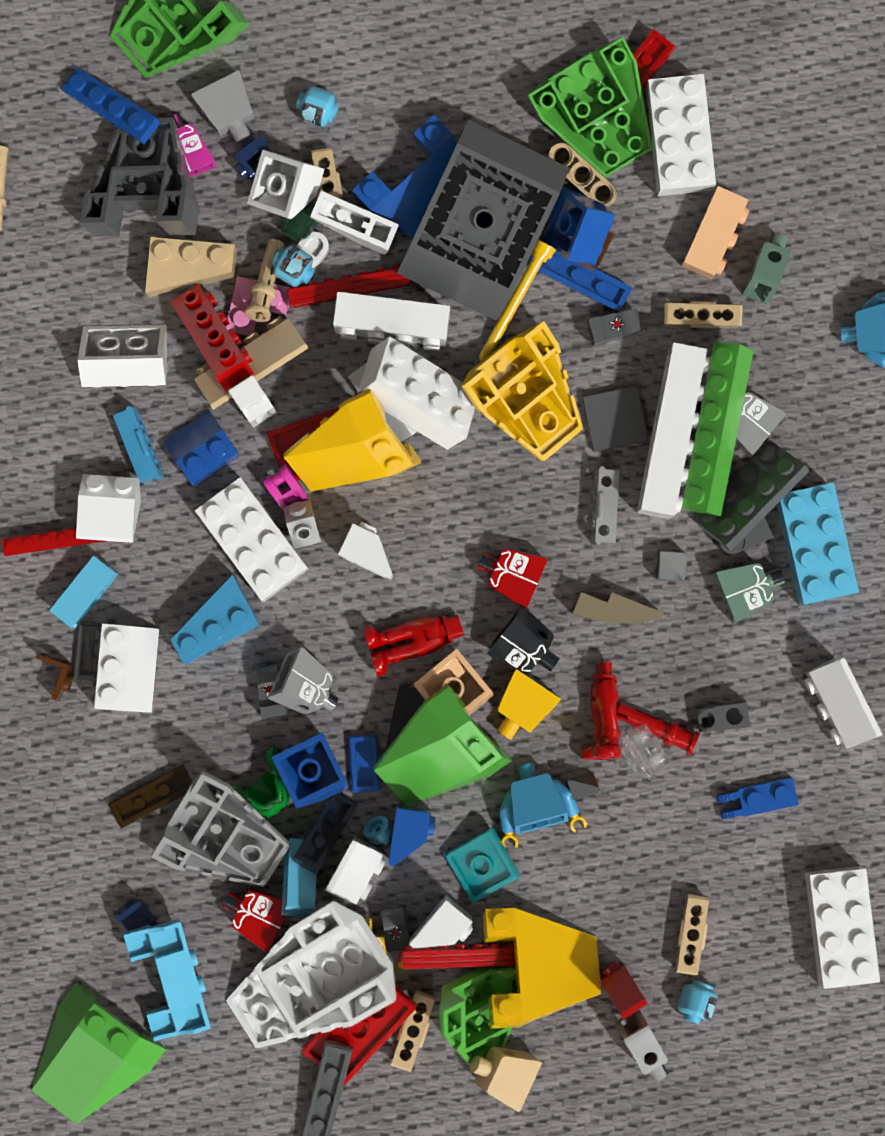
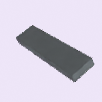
(327, 1089)

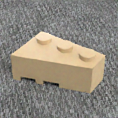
(186, 263)

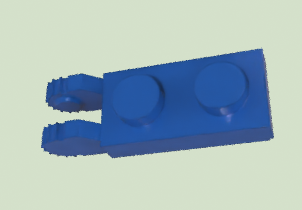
(761, 798)

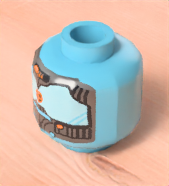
(317, 106)
(293, 265)
(697, 1002)

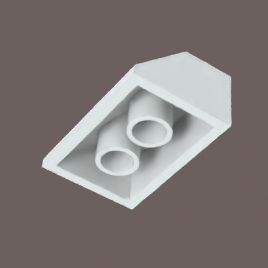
(123, 355)
(126, 668)
(842, 703)

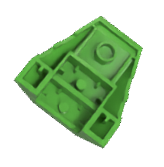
(90, 1056)

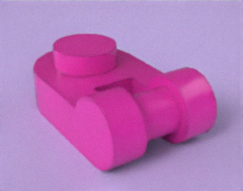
(291, 494)

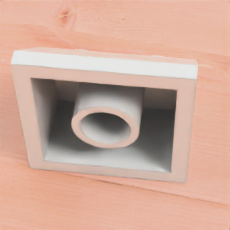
(284, 184)
(108, 508)
(366, 550)
(356, 870)
(443, 926)

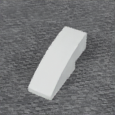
(252, 401)

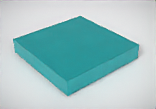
(482, 865)

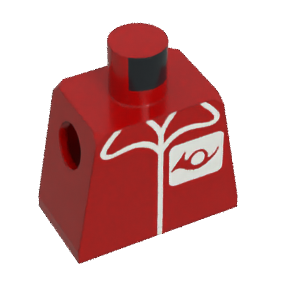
(514, 574)
(256, 916)

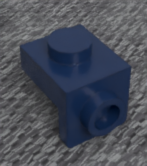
(250, 152)

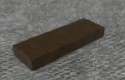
(151, 796)

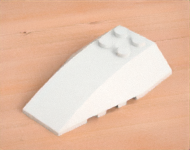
(315, 979)

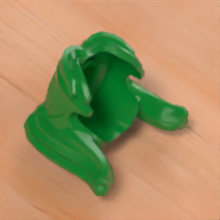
(269, 792)

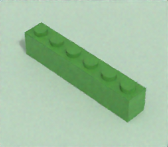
(717, 428)

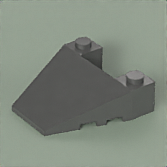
(142, 179)

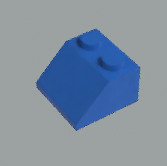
(578, 227)
(201, 448)
(310, 771)
(409, 831)

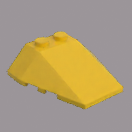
(527, 392)
(351, 447)

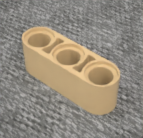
(596, 179)

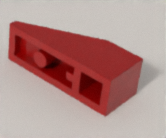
(622, 989)

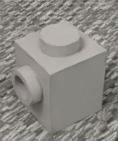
(301, 524)

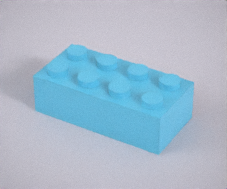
(816, 544)

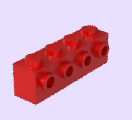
(212, 337)

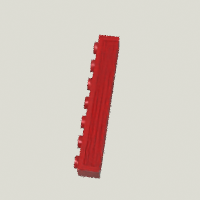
(362, 284)
(43, 542)
(456, 956)

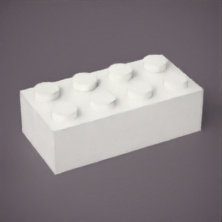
(680, 135)
(386, 317)
(418, 393)
(251, 539)
(842, 927)

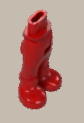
(427, 636)
(604, 714)

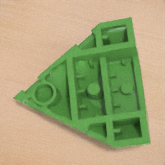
(466, 1010)

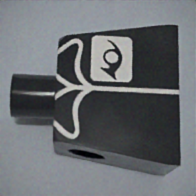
(524, 643)

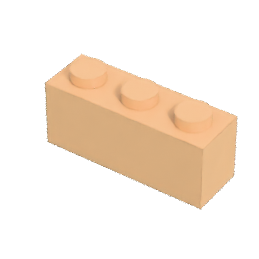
(716, 233)

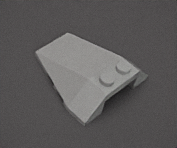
(220, 835)

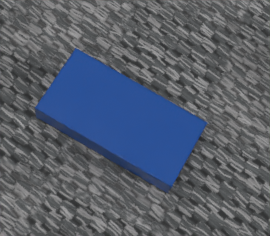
(363, 758)

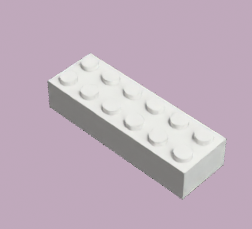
(672, 430)

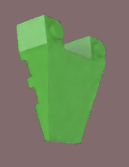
(174, 31)

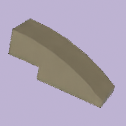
(615, 610)

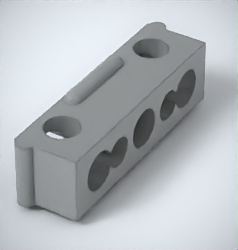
(604, 506)

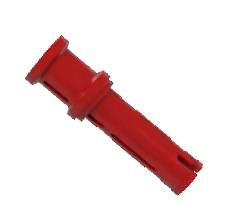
(670, 733)

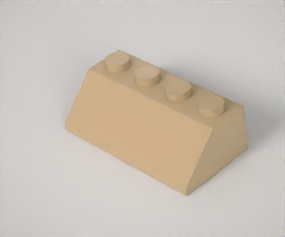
(266, 350)

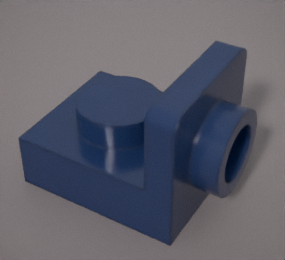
(136, 915)

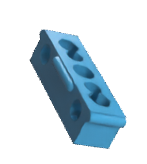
(138, 445)

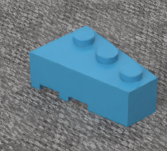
(216, 623)

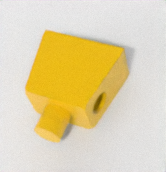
(524, 704)

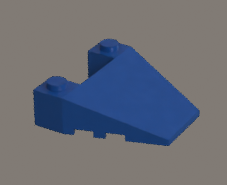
(412, 196)

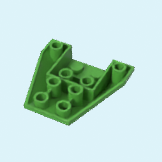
(597, 107)
(439, 751)

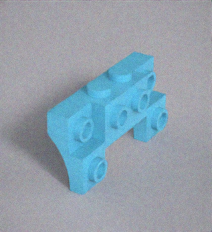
(181, 987)

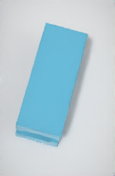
(84, 592)
(298, 885)

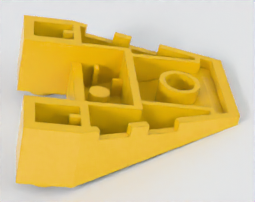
(552, 966)

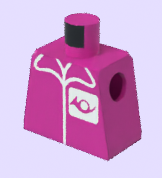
(195, 151)

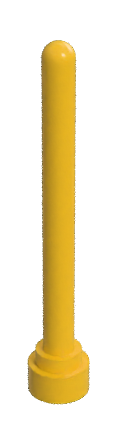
(540, 254)

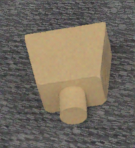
(506, 1074)

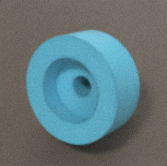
(378, 830)

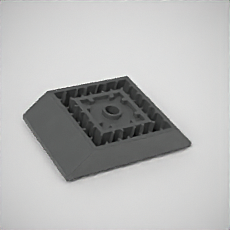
(473, 262)

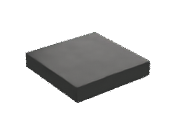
(615, 418)

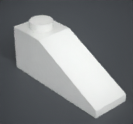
(354, 222)

